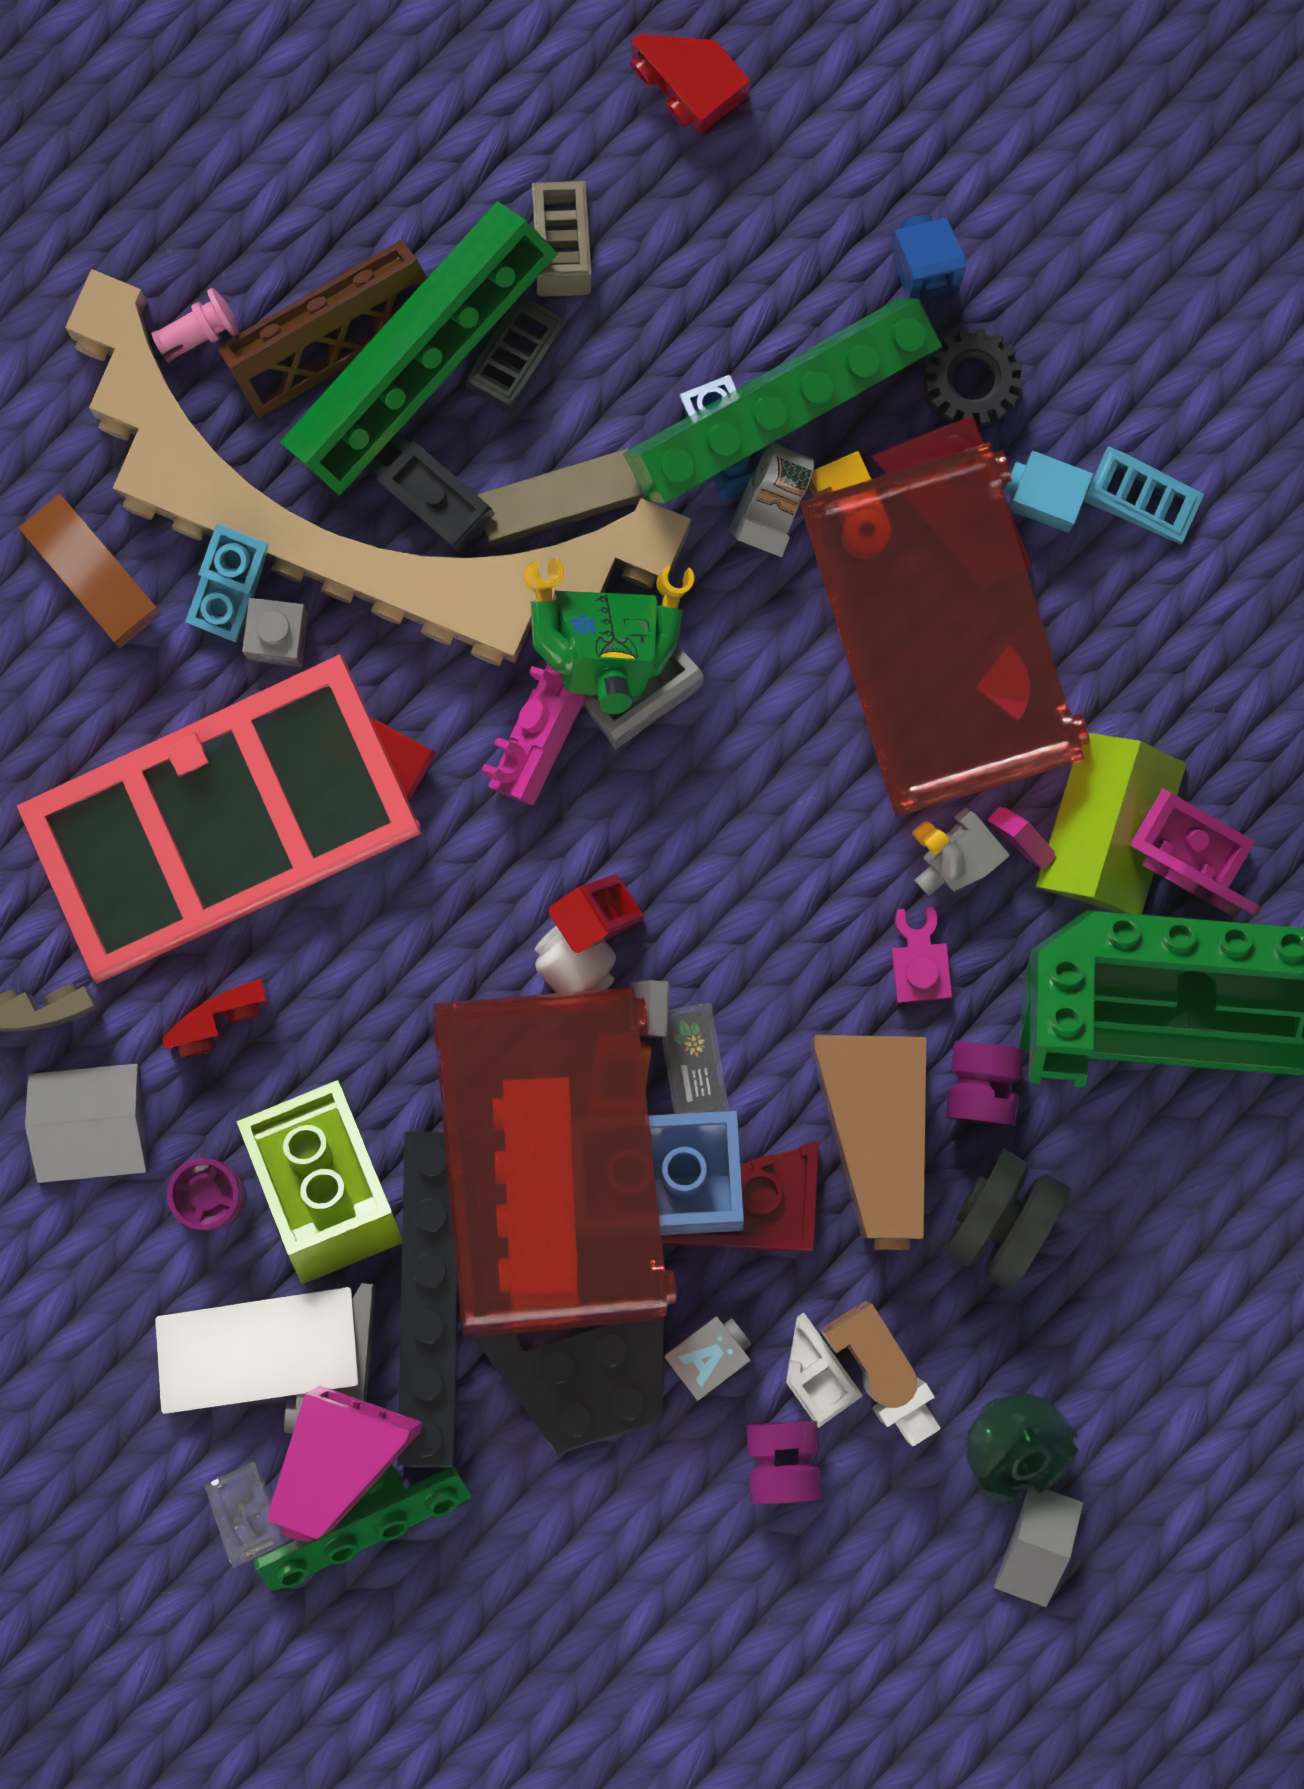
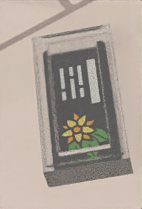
(694, 1061)

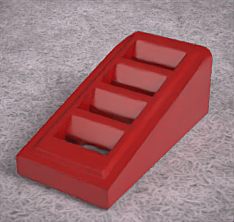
(595, 913)

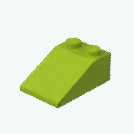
(319, 1182)

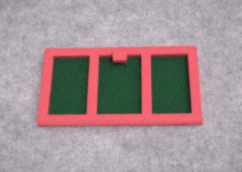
(219, 819)

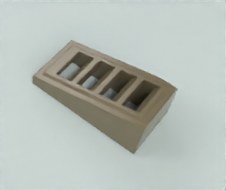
(569, 271)

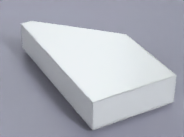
(817, 1375)

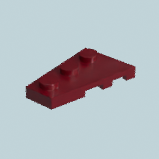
(776, 1206)

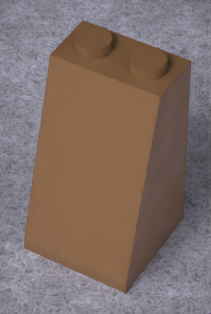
(878, 1123)

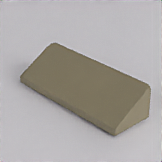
(560, 498)

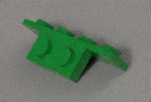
(379, 1515)

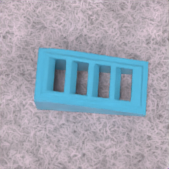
(1152, 478)

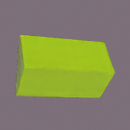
(1099, 818)

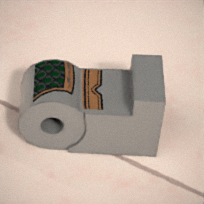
(772, 499)

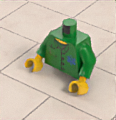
(604, 640)

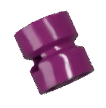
(984, 1083)
(206, 1194)
(788, 1481)

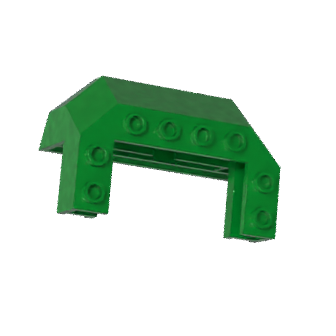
(1164, 996)

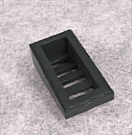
(491, 389)

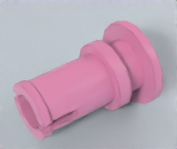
(196, 327)

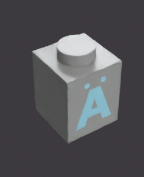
(275, 632)
(709, 1356)

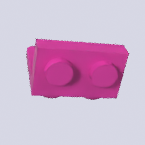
(1194, 852)

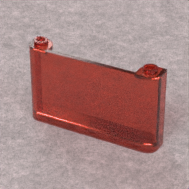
(942, 629)
(550, 1162)

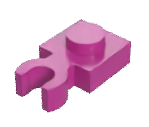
(920, 968)

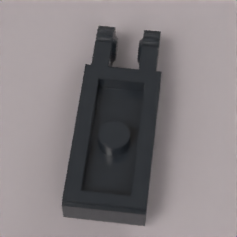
(432, 493)

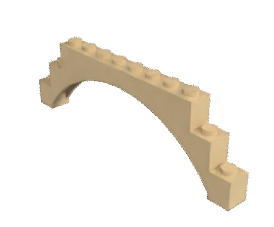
(184, 480)

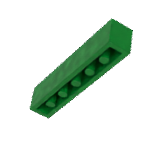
(419, 347)
(782, 400)

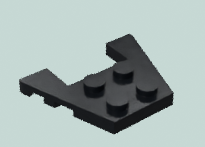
(586, 1382)

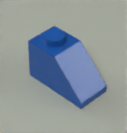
(928, 258)

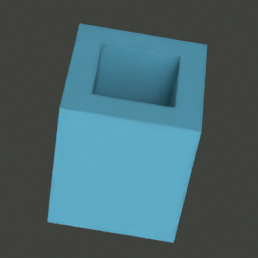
(1048, 490)

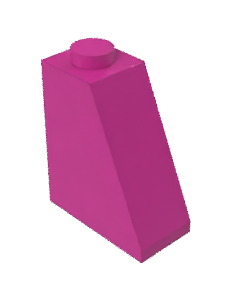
(334, 1460)

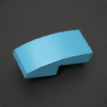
(227, 582)

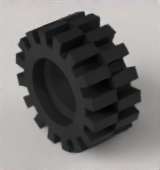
(978, 348)

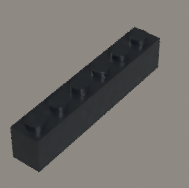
(428, 1305)

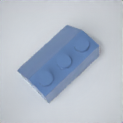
(697, 1172)

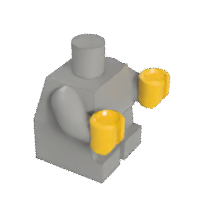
(958, 856)

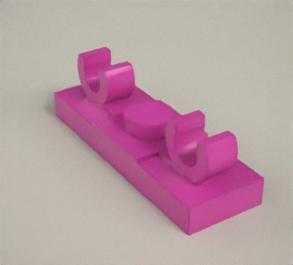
(535, 738)

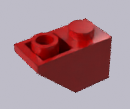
(693, 76)

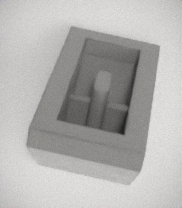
(1039, 1546)

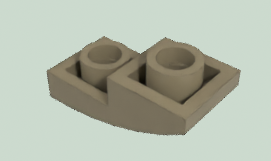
(62, 1006)

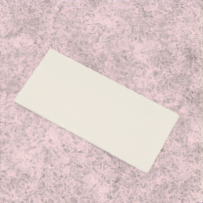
(256, 1350)

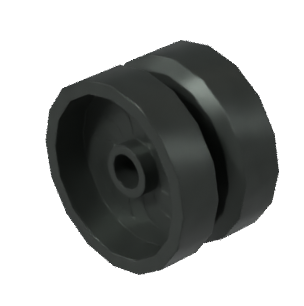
(1000, 1216)

